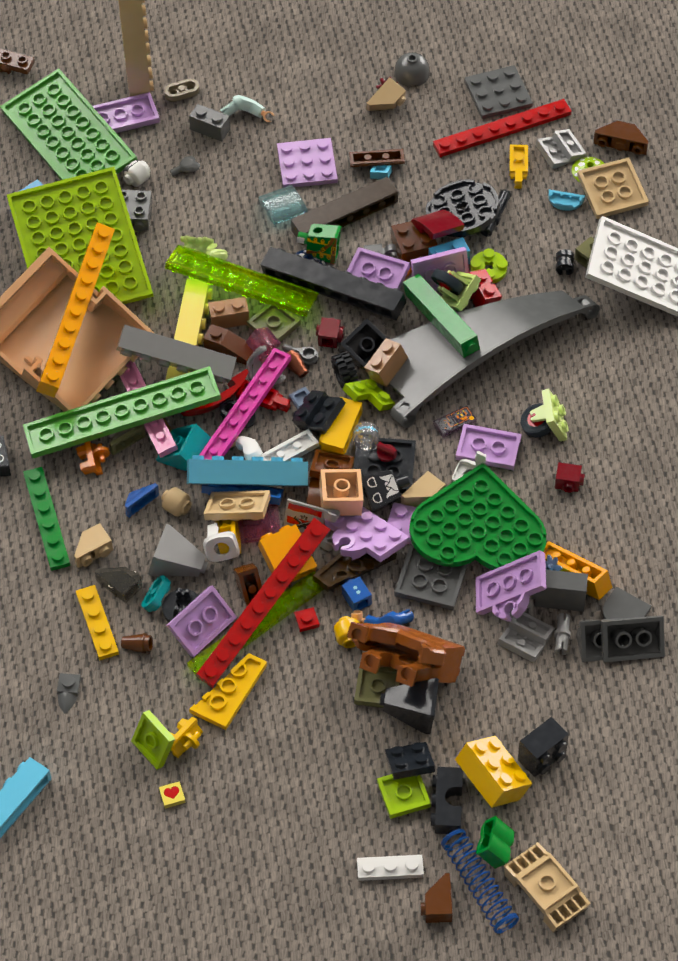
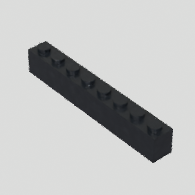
(334, 283)

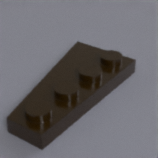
(344, 568)

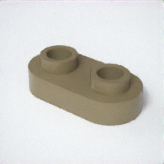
(179, 90)

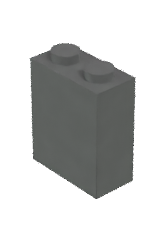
(563, 591)

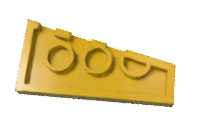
(227, 697)

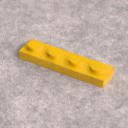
(97, 622)

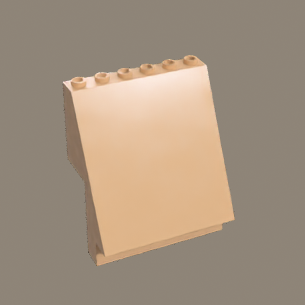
(31, 318)

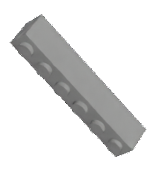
(174, 353)

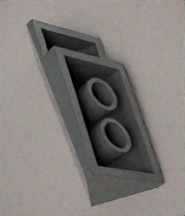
(621, 639)

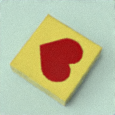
(172, 794)

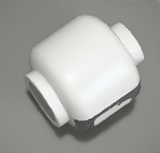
(136, 173)

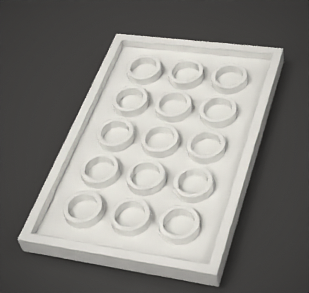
(635, 265)

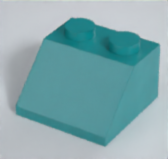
(189, 441)

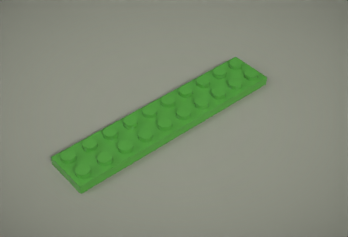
(121, 412)

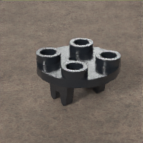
(177, 598)

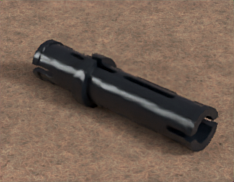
(504, 197)

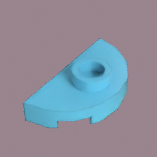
(565, 200)

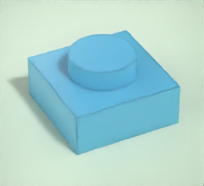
(380, 172)

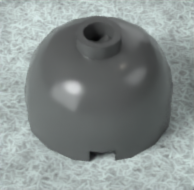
(412, 69)

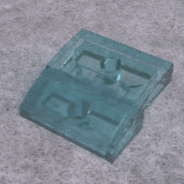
(283, 204)

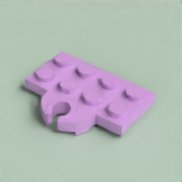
(366, 535)
(511, 586)

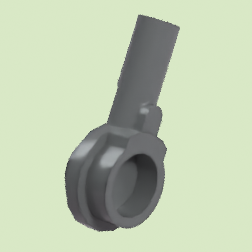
(307, 354)

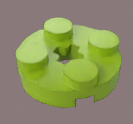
(489, 257)

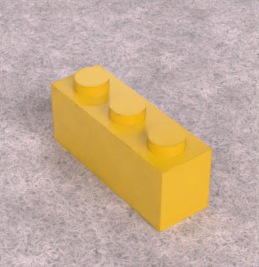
(341, 431)

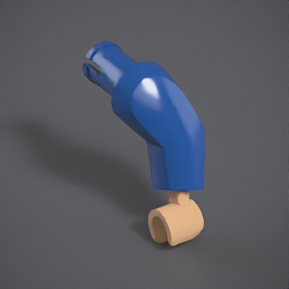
(391, 617)

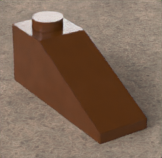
(228, 343)

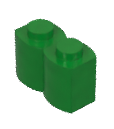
(495, 842)

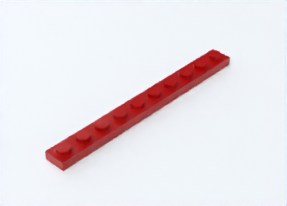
(262, 603)

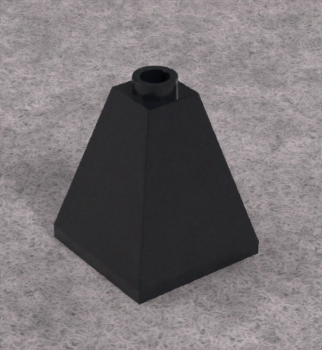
(412, 704)

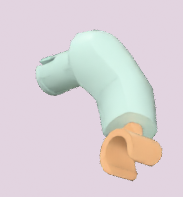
(245, 104)

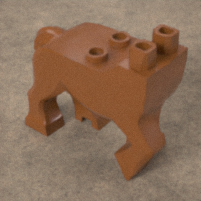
(408, 651)

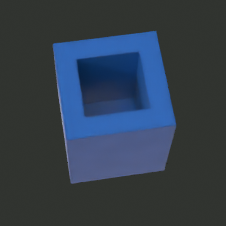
(356, 594)

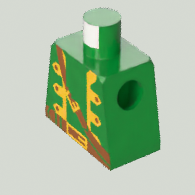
(322, 242)

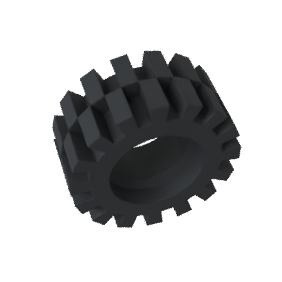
(344, 368)

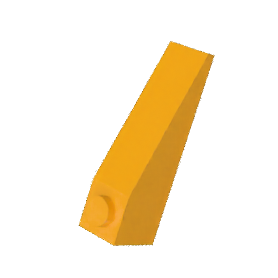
(598, 578)

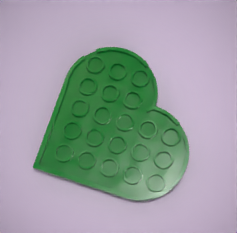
(476, 521)

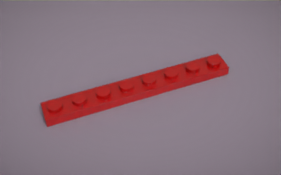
(502, 128)

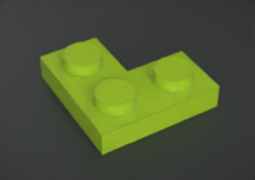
(369, 390)

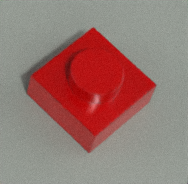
(306, 619)

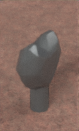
(187, 165)

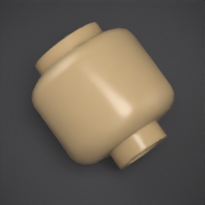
(176, 501)

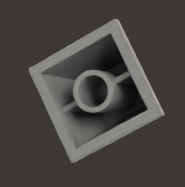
(176, 556)

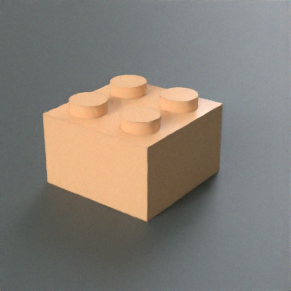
(342, 491)

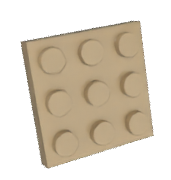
(612, 188)

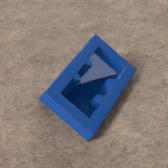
(139, 498)

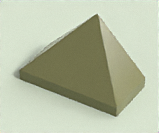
(126, 438)

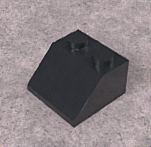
(362, 343)

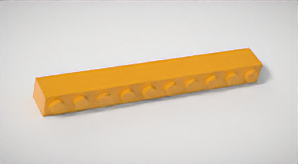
(75, 310)

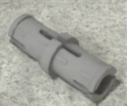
(562, 634)

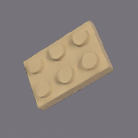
(237, 505)

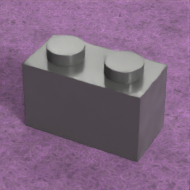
(209, 122)

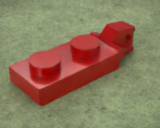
(272, 401)

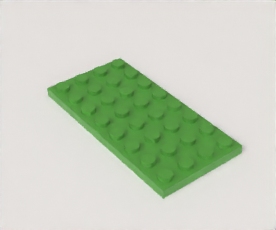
(66, 128)

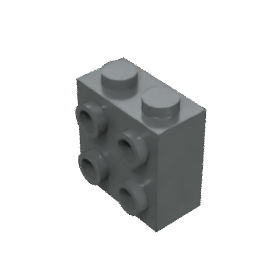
(139, 208)

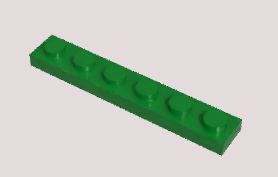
(46, 518)

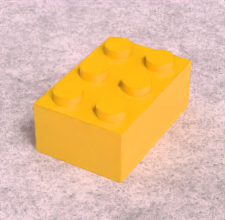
(493, 771)

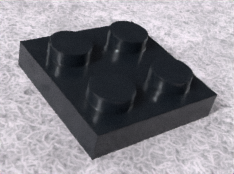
(409, 760)

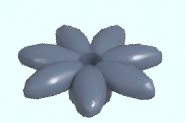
(551, 564)

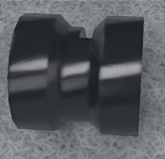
(565, 262)

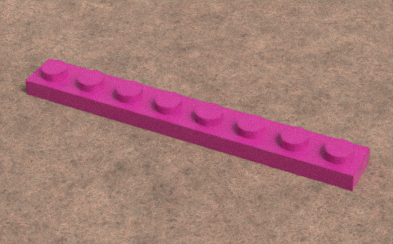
(246, 404)

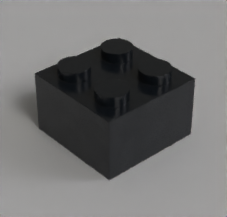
(543, 747)

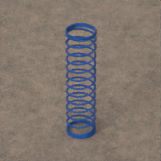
(511, 916)

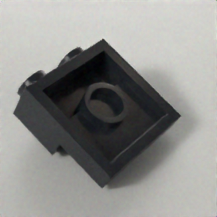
(318, 411)

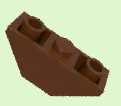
(621, 137)

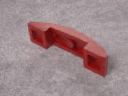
(234, 385)

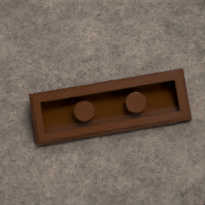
(376, 157)

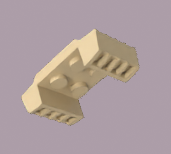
(547, 886)

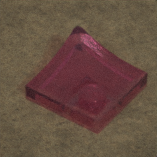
(253, 530)

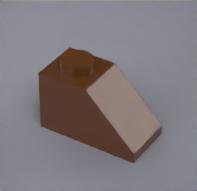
(247, 581)
(438, 902)

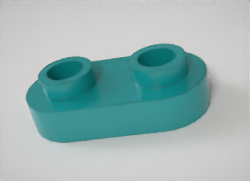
(156, 593)

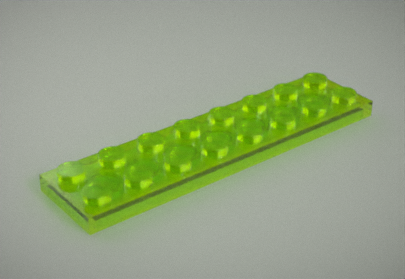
(241, 280)

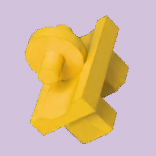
(186, 736)

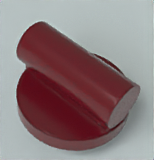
(386, 452)

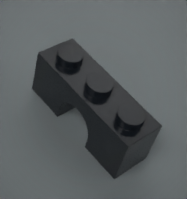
(447, 784)

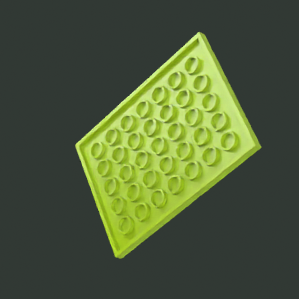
(64, 218)

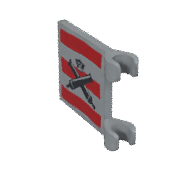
(302, 514)

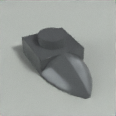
(68, 690)

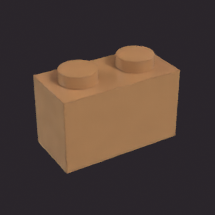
(229, 312)
(386, 362)

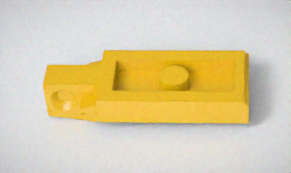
(518, 164)

